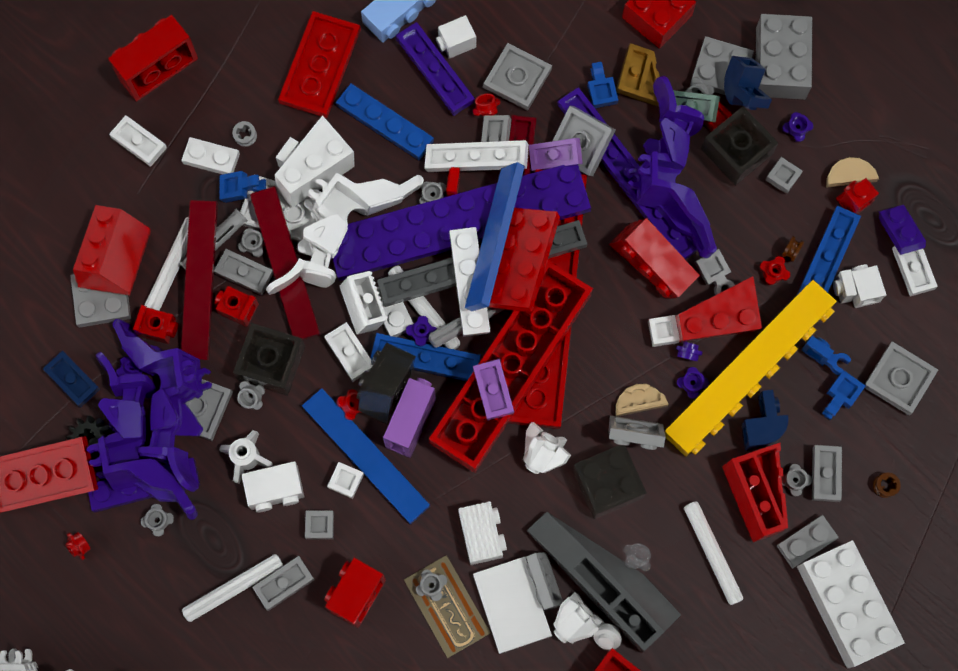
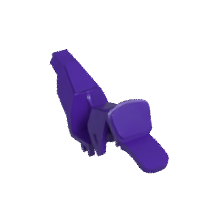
(664, 162)
(169, 415)
(120, 450)

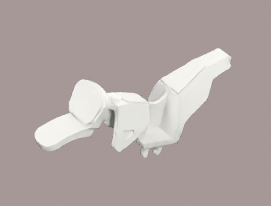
(331, 213)

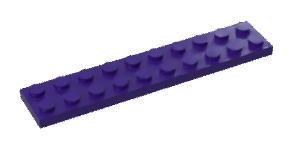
(425, 227)

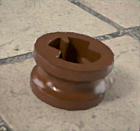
(792, 249)
(883, 477)

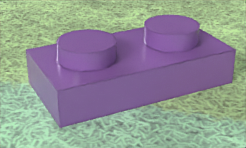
(555, 153)
(493, 389)

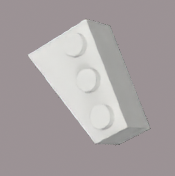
(316, 157)

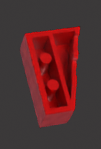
(654, 258)
(722, 315)
(759, 491)

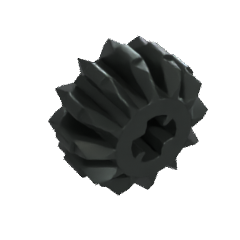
(89, 427)

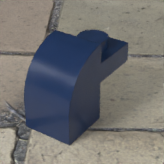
(743, 83)
(769, 428)

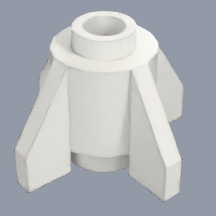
(543, 450)
(247, 461)
(575, 620)

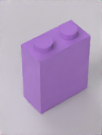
(410, 417)

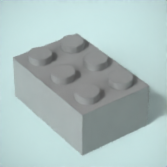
(786, 54)

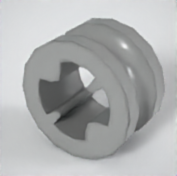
(241, 127)

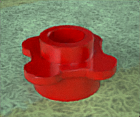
(486, 105)
(771, 277)
(344, 403)
(77, 545)

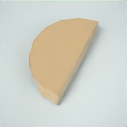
(849, 170)
(638, 399)

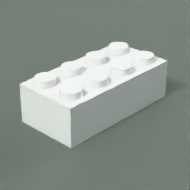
(850, 604)

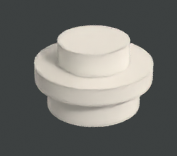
(608, 636)

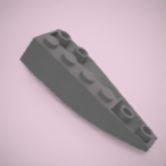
(616, 590)

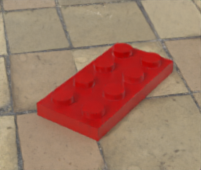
(319, 64)
(524, 259)
(46, 474)

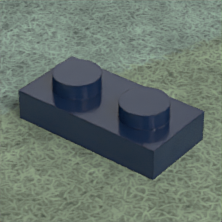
(71, 379)

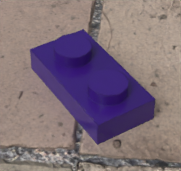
(902, 229)

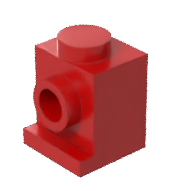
(857, 196)
(240, 313)
(162, 333)

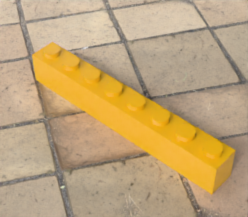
(749, 368)

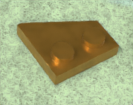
(638, 75)

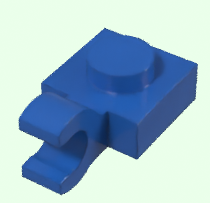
(601, 89)
(236, 184)
(822, 353)
(844, 392)

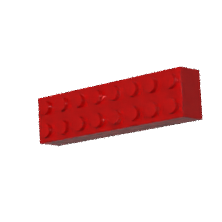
(523, 351)

